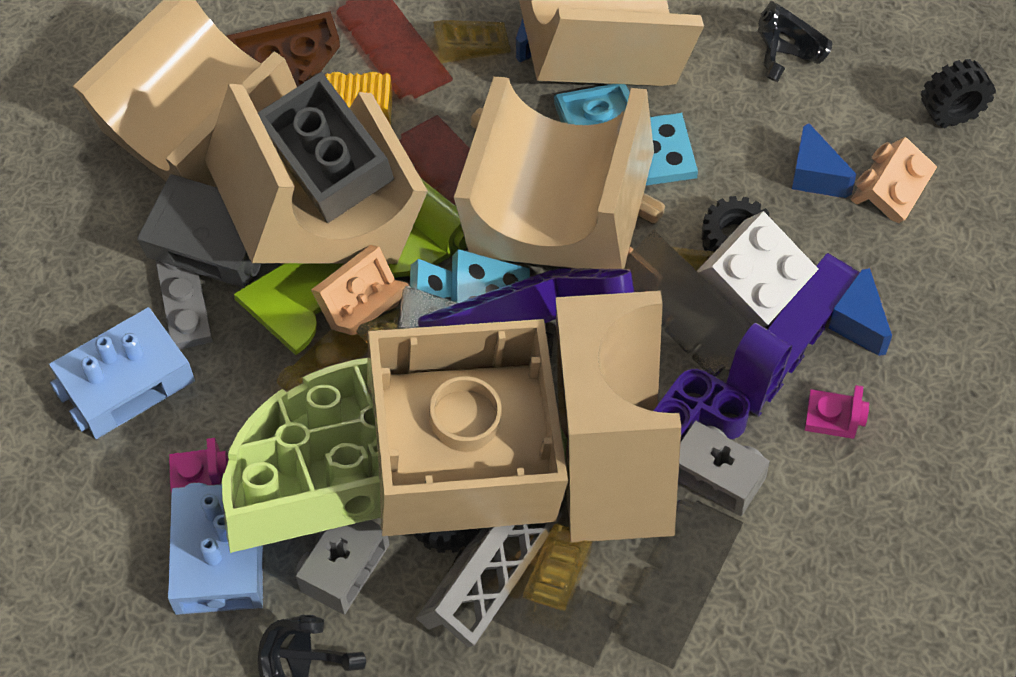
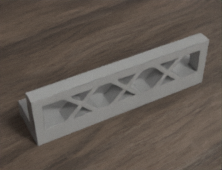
(466, 575)

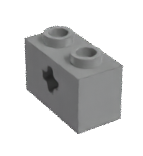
(733, 482)
(340, 581)

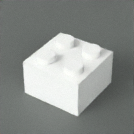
(758, 269)

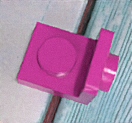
(836, 413)
(198, 466)

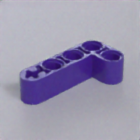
(707, 409)

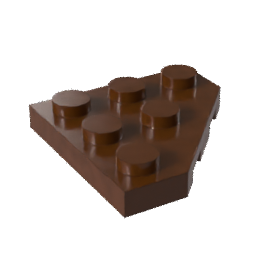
(303, 42)

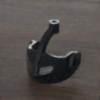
(808, 43)
(299, 650)

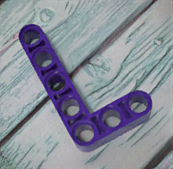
(531, 297)
(770, 354)

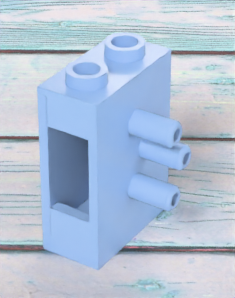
(120, 373)
(200, 564)

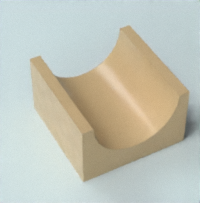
(609, 40)
(167, 85)
(554, 187)
(275, 212)
(465, 427)
(618, 448)

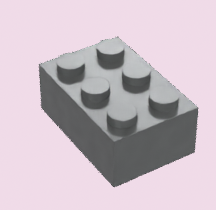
(325, 147)

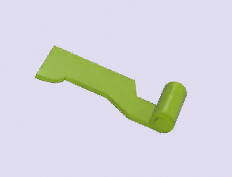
(284, 296)

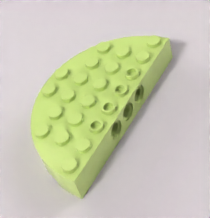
(305, 461)

